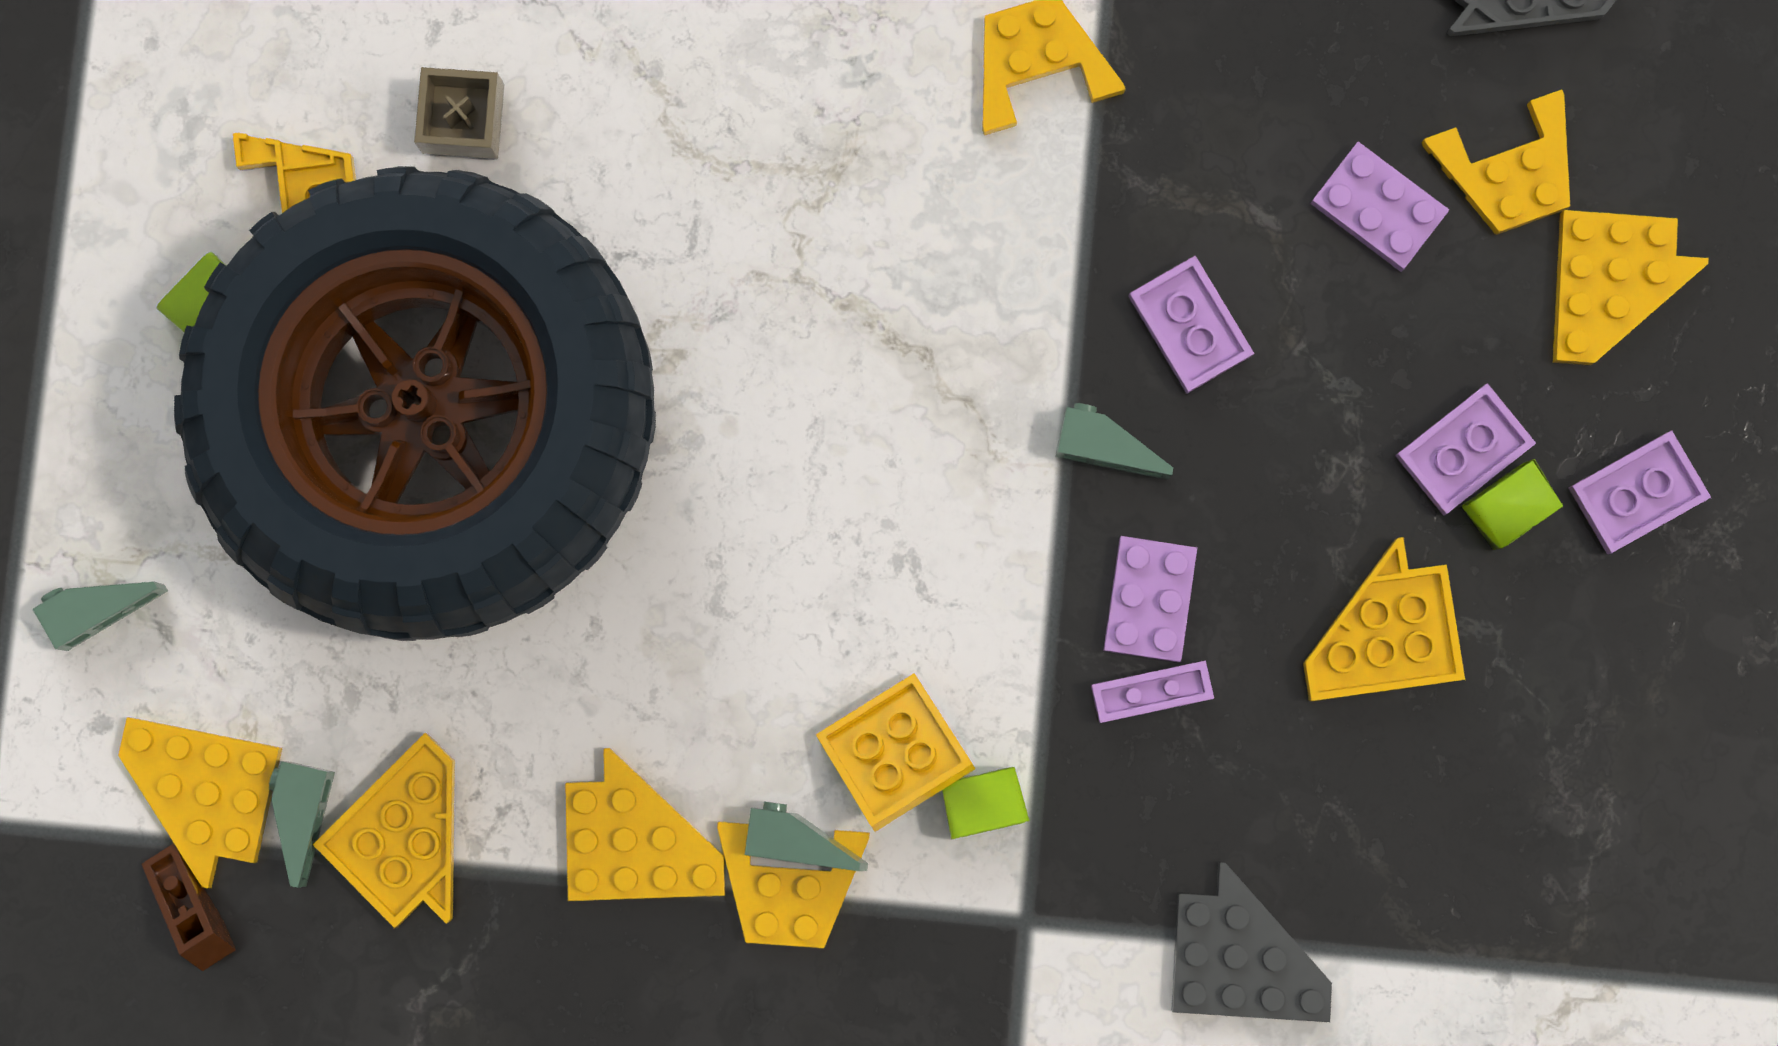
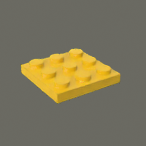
(895, 752)

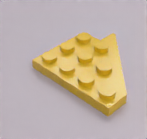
(1612, 278)
(1389, 634)
(203, 790)
(401, 836)
(633, 842)

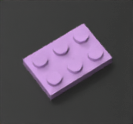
(1379, 206)
(1191, 324)
(1465, 449)
(1639, 492)
(1150, 599)

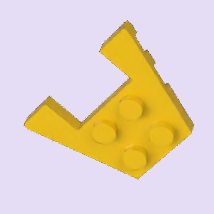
(1033, 44)
(297, 166)
(1518, 182)
(782, 902)

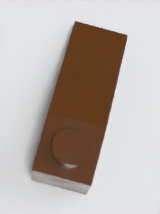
(187, 910)

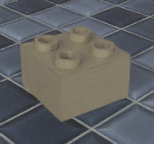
(459, 113)

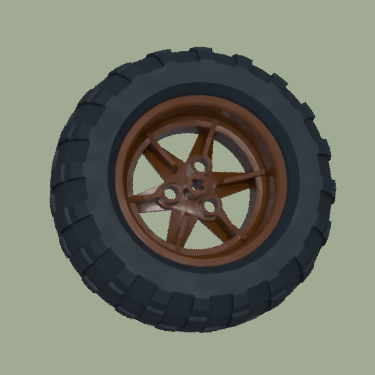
(324, 277)

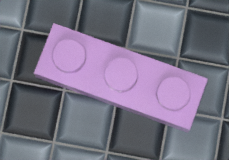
(1152, 691)

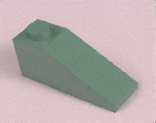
(1102, 442)
(82, 612)
(299, 810)
(794, 839)

